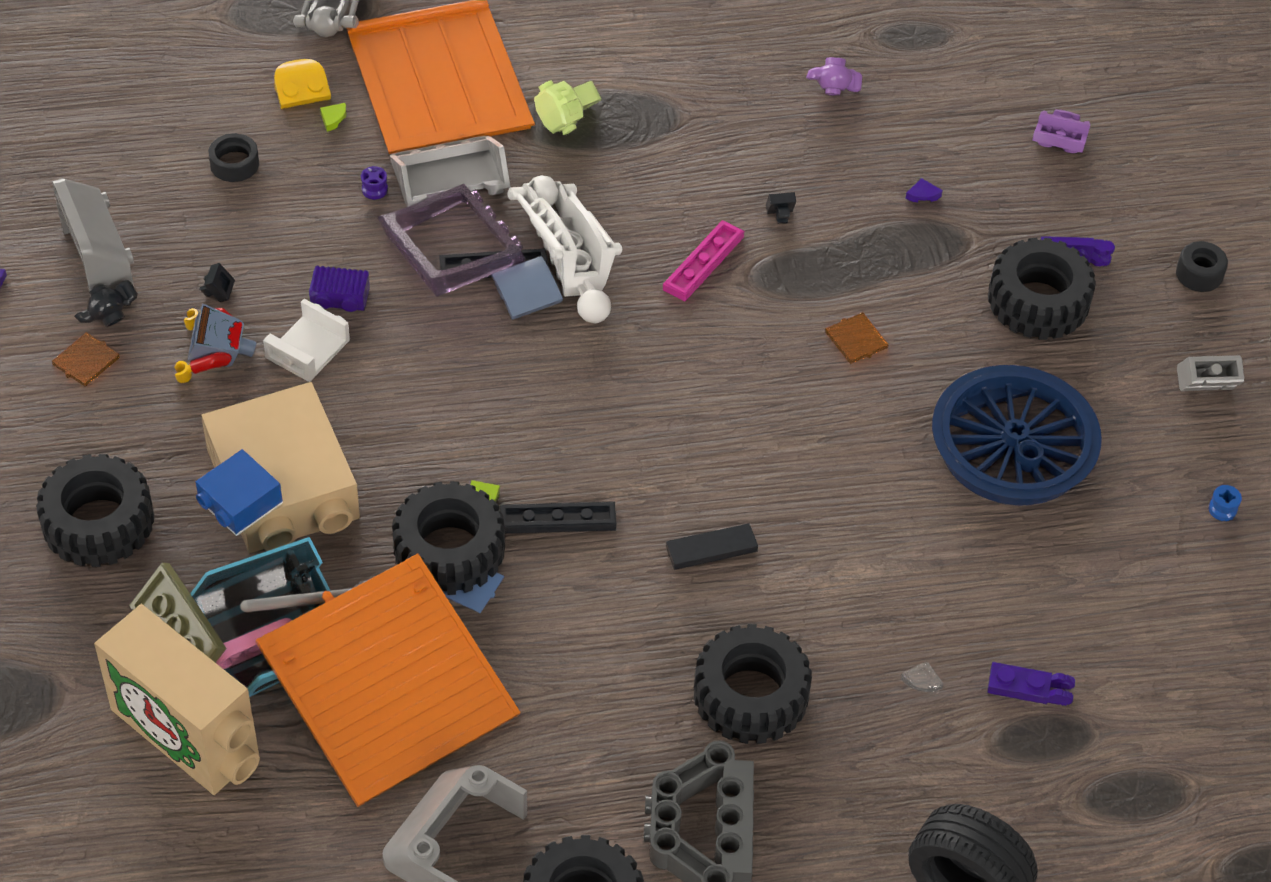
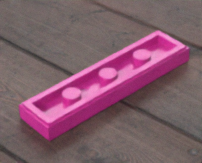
(703, 260)

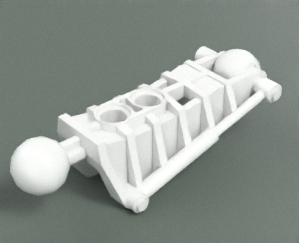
(575, 242)

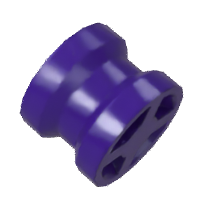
(374, 182)

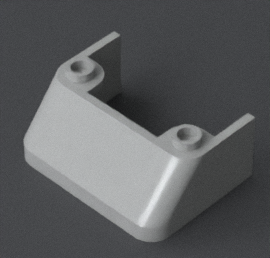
(86, 216)
(413, 849)

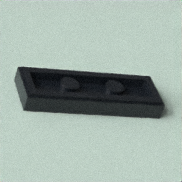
(711, 546)

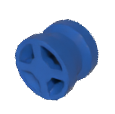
(1219, 508)

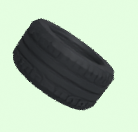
(970, 846)

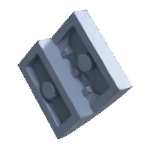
(527, 287)

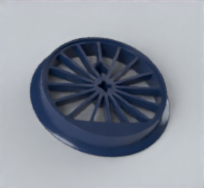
(1015, 437)

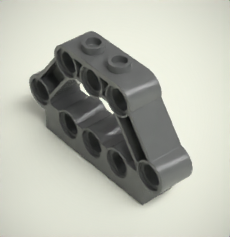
(686, 781)

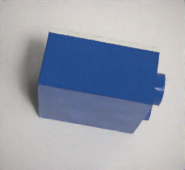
(238, 492)

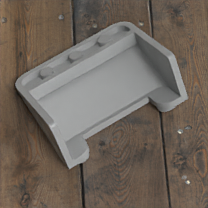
(440, 167)

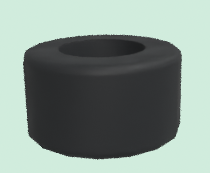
(1206, 277)

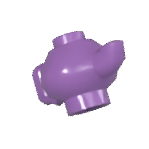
(836, 77)

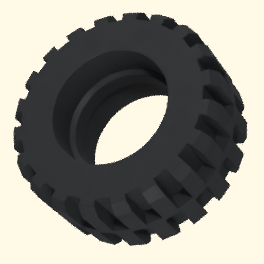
(1039, 313)
(90, 481)
(458, 508)
(752, 716)
(583, 862)

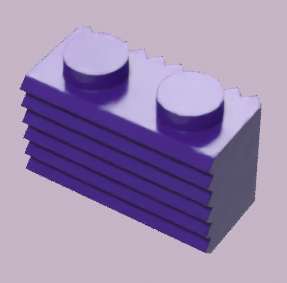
(339, 288)

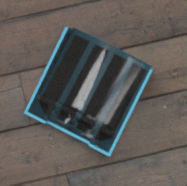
(273, 573)

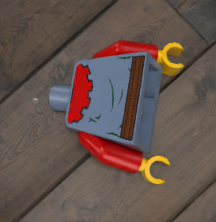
(214, 341)

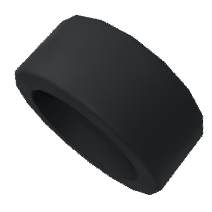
(236, 171)

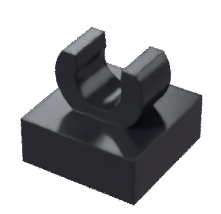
(782, 205)
(218, 283)

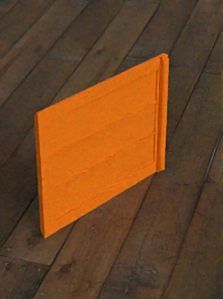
(439, 76)

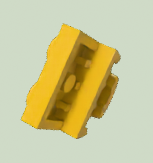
(301, 83)

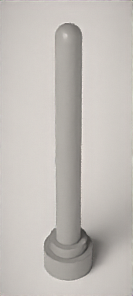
(288, 600)

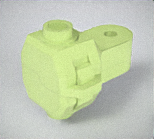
(563, 105)

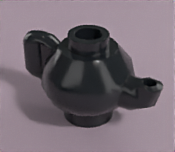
(107, 304)

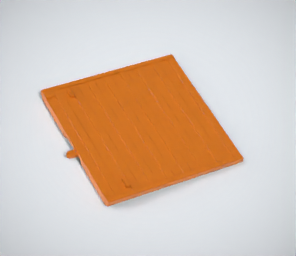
(387, 678)

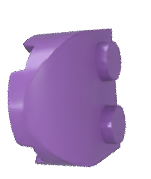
(1061, 130)

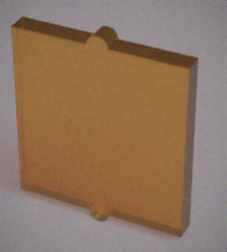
(856, 338)
(85, 359)

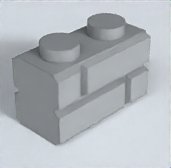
(1210, 373)

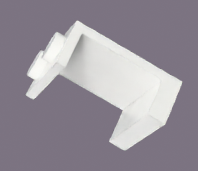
(308, 342)

